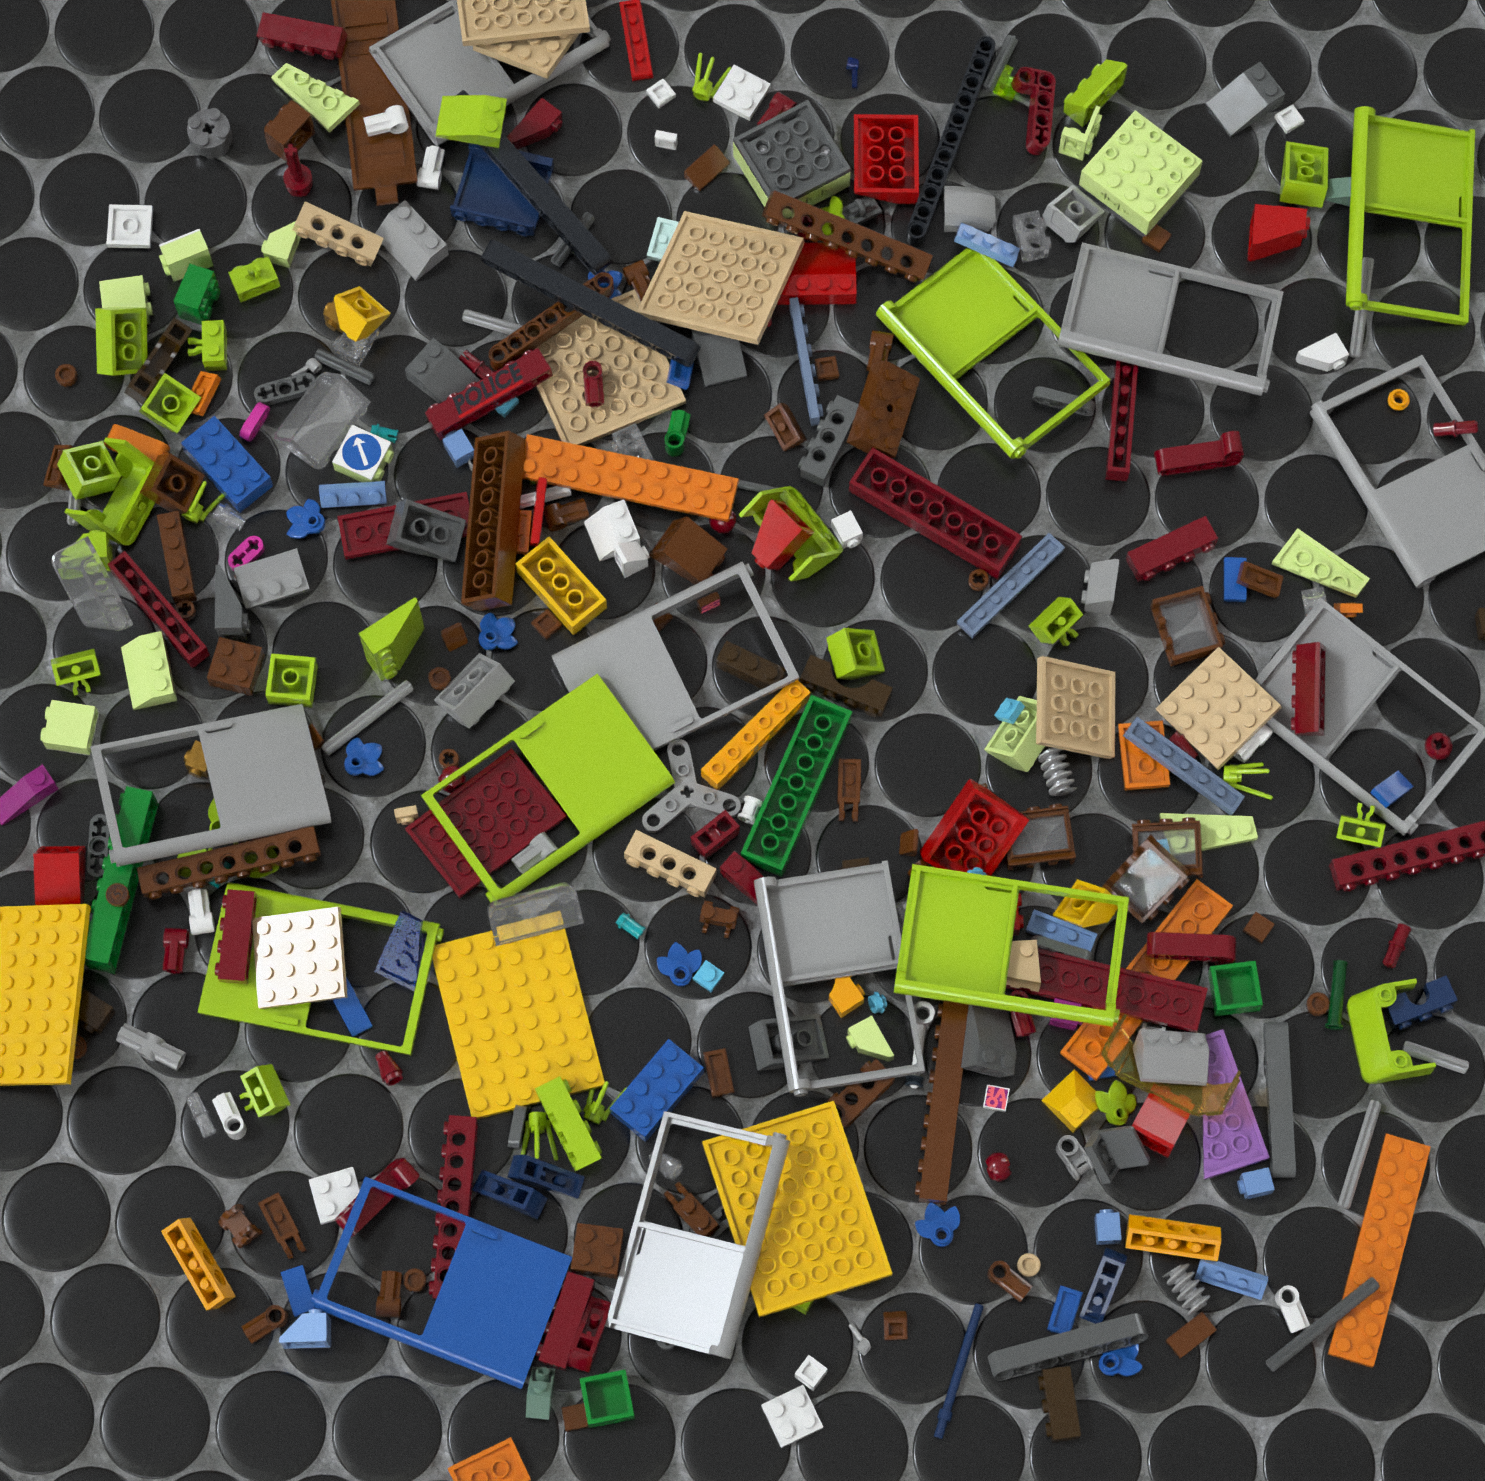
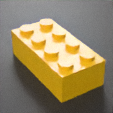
(561, 585)

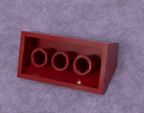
(1309, 689)

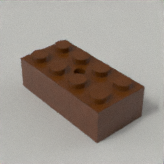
(883, 409)

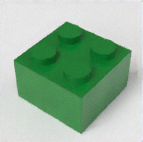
(197, 294)
(1235, 988)
(607, 1398)

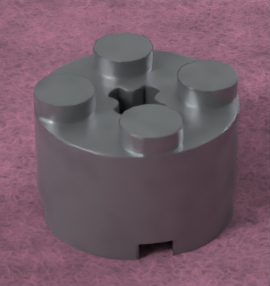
(209, 133)

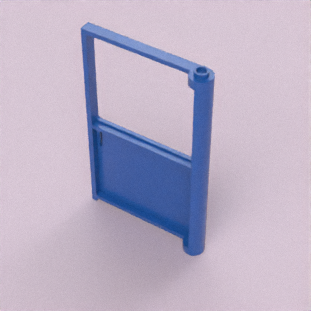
(488, 1304)

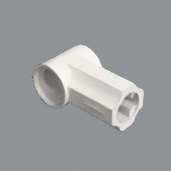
(391, 121)
(430, 173)
(1256, 741)
(201, 918)
(229, 1114)
(1292, 1312)

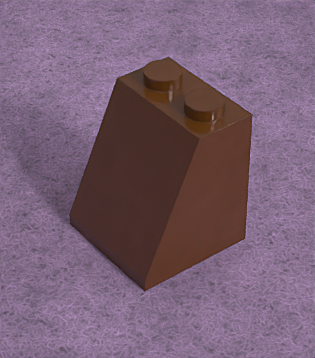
(688, 550)

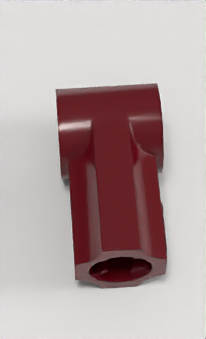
(778, 105)
(593, 385)
(175, 943)
(1022, 1022)

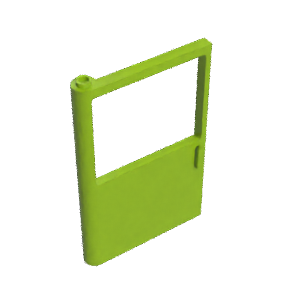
(1411, 175)
(963, 318)
(589, 762)
(962, 937)
(240, 1001)

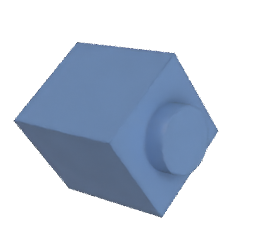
(458, 447)
(1256, 1183)
(1107, 1227)

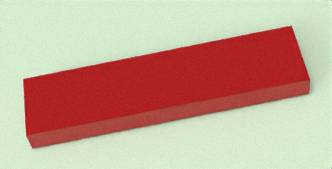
(636, 40)

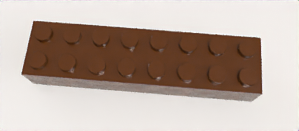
(493, 521)

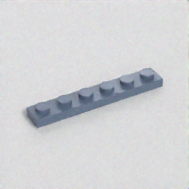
(804, 352)
(1010, 585)
(1183, 766)

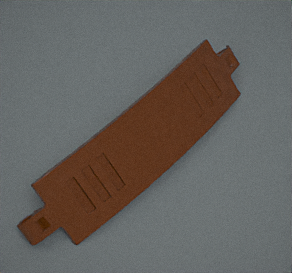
(384, 158)

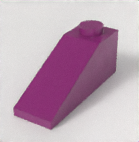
(26, 793)

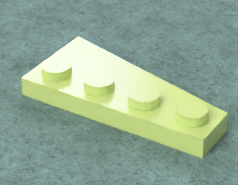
(324, 103)
(1315, 562)
(1220, 829)

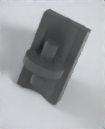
(861, 210)

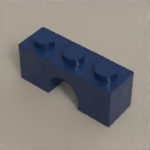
(1438, 998)

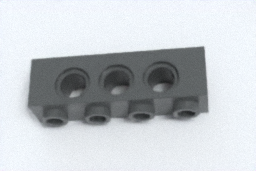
(820, 471)

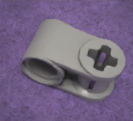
(1074, 1158)

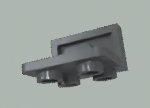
(1115, 1150)

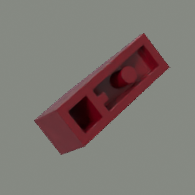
(536, 125)
(740, 874)
(589, 1335)

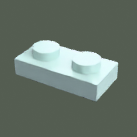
(661, 237)

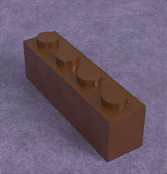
(176, 557)

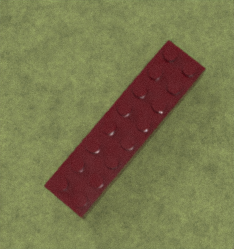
(935, 513)

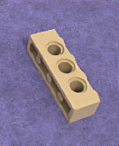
(350, 233)
(664, 853)

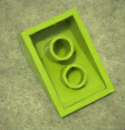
(472, 119)
(1304, 175)

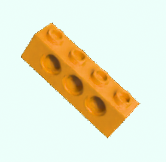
(1173, 1237)
(198, 1263)

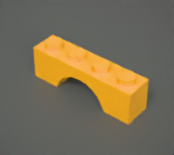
(846, 996)

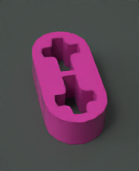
(254, 421)
(244, 549)

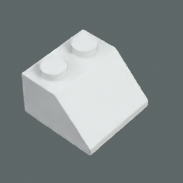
(611, 526)

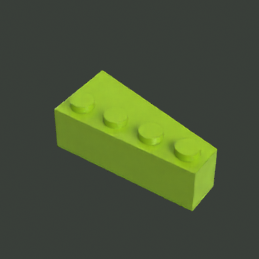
(568, 1124)

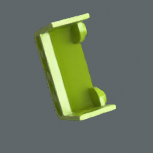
(127, 506)
(820, 546)
(1370, 1037)

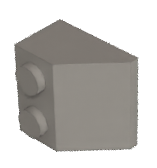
(1100, 587)

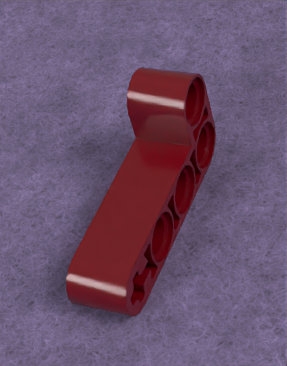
(1037, 111)
(1200, 456)
(1191, 947)
(398, 1175)

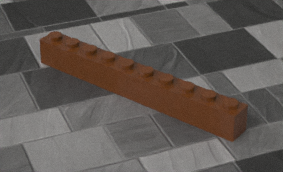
(943, 1104)

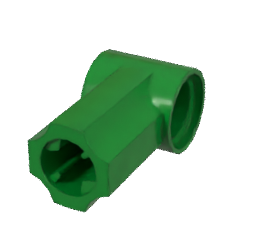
(677, 432)

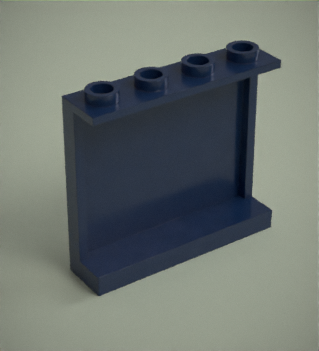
(492, 199)

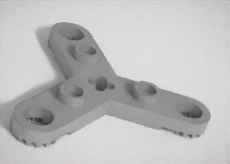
(674, 803)

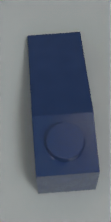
(545, 1176)
(510, 1194)
(1103, 1286)

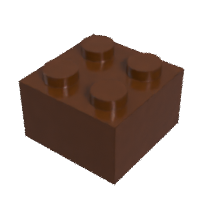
(290, 126)
(172, 483)
(235, 666)
(597, 1250)

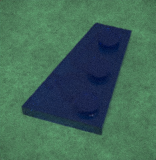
(402, 952)

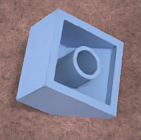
(308, 1331)

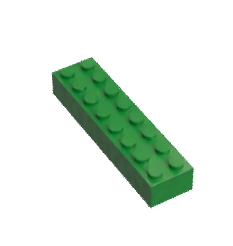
(796, 785)
(108, 922)

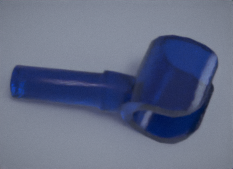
(853, 64)

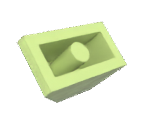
(281, 245)
(869, 1040)

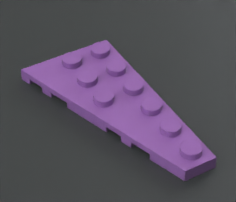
(1233, 1137)

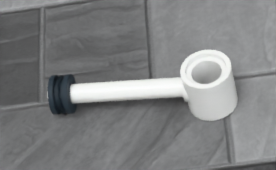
(915, 1080)

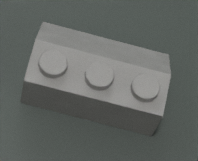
(411, 240)
(271, 579)
(474, 690)
(1171, 1057)

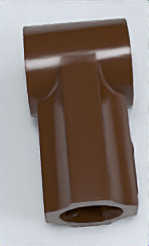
(637, 276)
(879, 347)
(559, 516)
(1011, 1282)
(389, 1301)
(263, 1324)

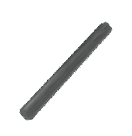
(1322, 1324)

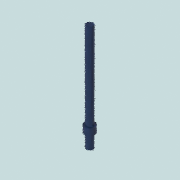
(945, 1413)

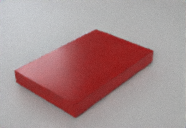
(538, 512)

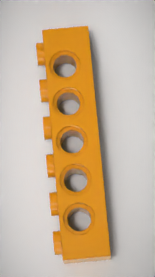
(755, 734)

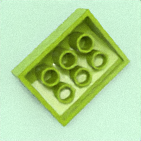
(392, 639)

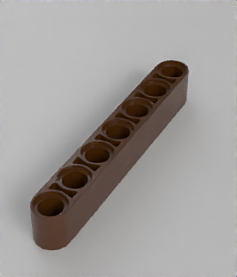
(540, 325)

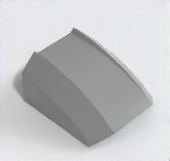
(968, 206)
(1072, 214)

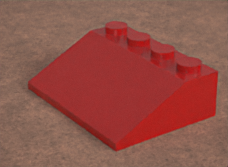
(886, 157)
(821, 277)
(974, 832)

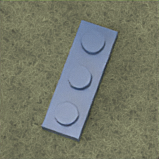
(987, 244)
(352, 494)
(1060, 930)
(1232, 1278)

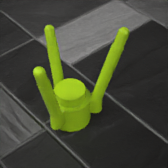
(703, 90)
(195, 511)
(1233, 774)
(596, 1111)
(537, 1123)

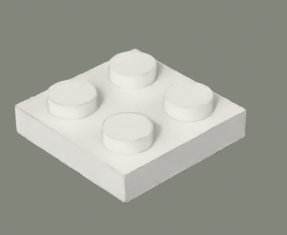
(741, 92)
(129, 226)
(334, 1193)
(792, 1416)

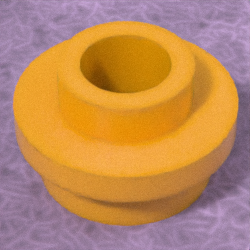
(1401, 394)

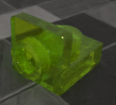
(1003, 87)

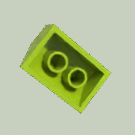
(1096, 90)
(121, 339)

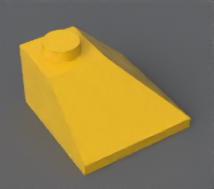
(359, 313)
(1085, 912)
(1072, 1101)

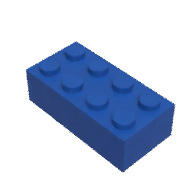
(227, 464)
(656, 1090)

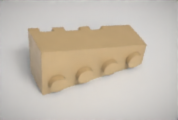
(1024, 965)

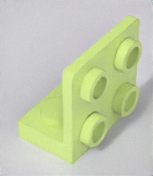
(1077, 144)

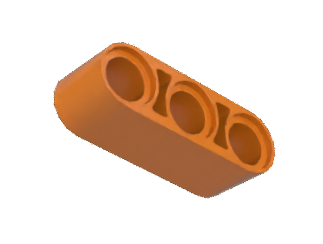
(145, 444)

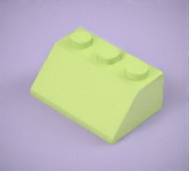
(148, 671)
(1016, 742)

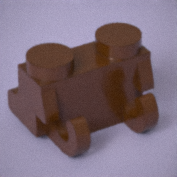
(719, 917)
(239, 1226)

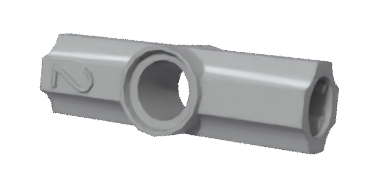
(151, 1046)

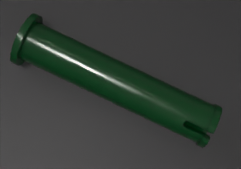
(1337, 995)

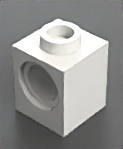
(847, 530)
(810, 1373)

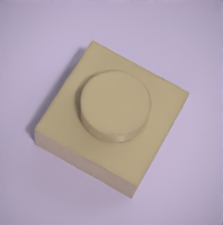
(406, 815)

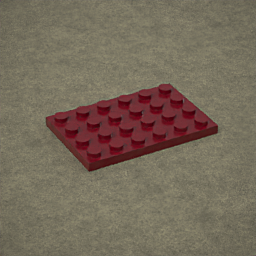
(495, 816)

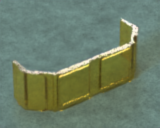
(1191, 1098)

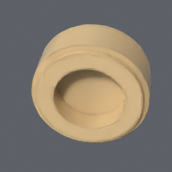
(1028, 1265)

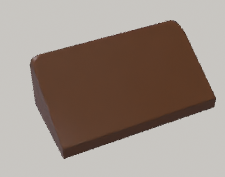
(706, 168)
(785, 426)
(54, 476)

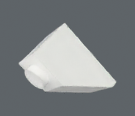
(1324, 354)
(630, 557)

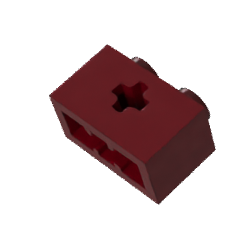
(715, 835)

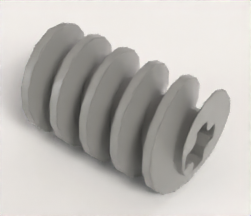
(1055, 772)
(1187, 1288)

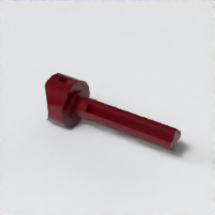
(297, 176)

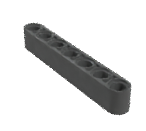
(1279, 1100)
(1067, 1347)

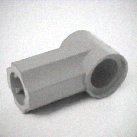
(537, 851)

